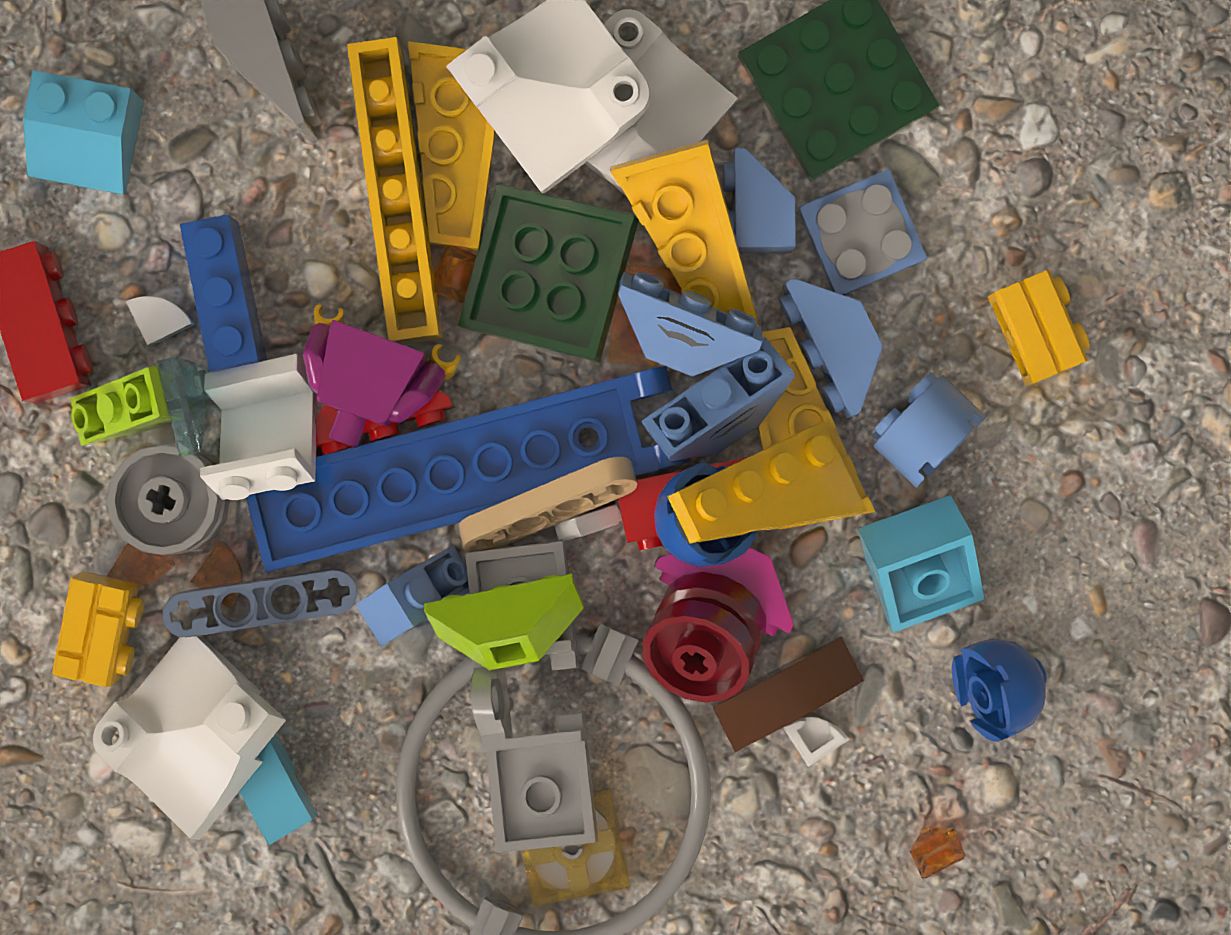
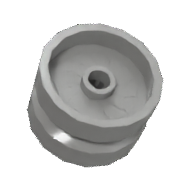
(139, 505)

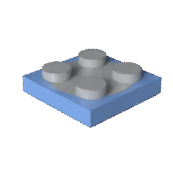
(862, 233)

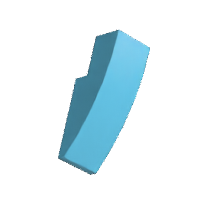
(276, 794)

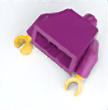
(368, 376)

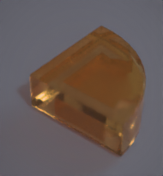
(140, 566)
(220, 569)

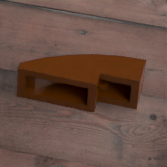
(787, 693)

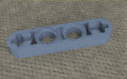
(259, 596)

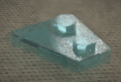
(186, 402)

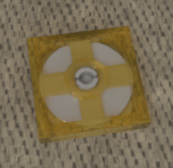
(580, 869)

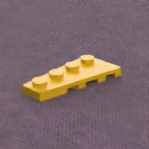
(453, 147)
(689, 222)
(801, 409)
(772, 489)

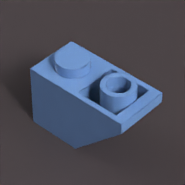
(761, 206)
(401, 602)

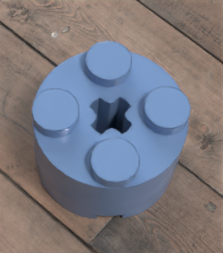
(927, 429)

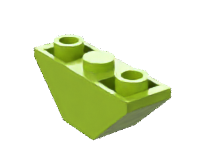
(121, 407)
(507, 622)

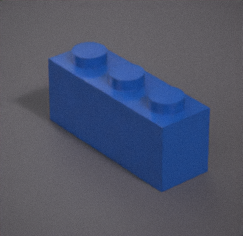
(223, 292)

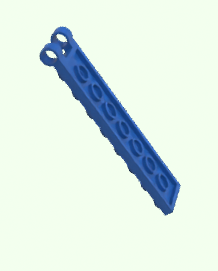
(451, 471)

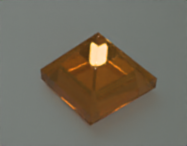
(454, 273)
(936, 850)

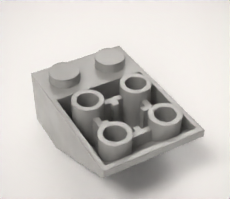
(255, 45)

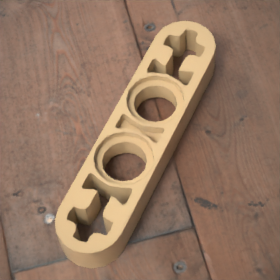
(548, 504)

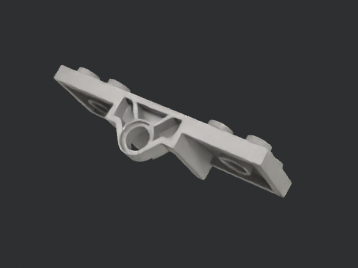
(536, 781)

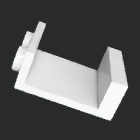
(264, 428)

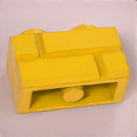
(1039, 326)
(97, 629)

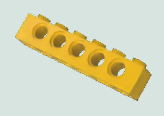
(395, 191)

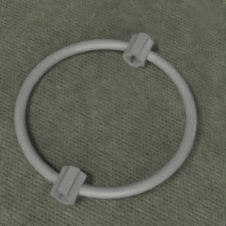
(608, 658)

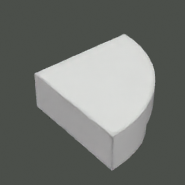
(158, 318)
(588, 523)
(815, 737)

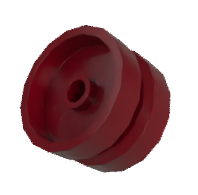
(704, 637)

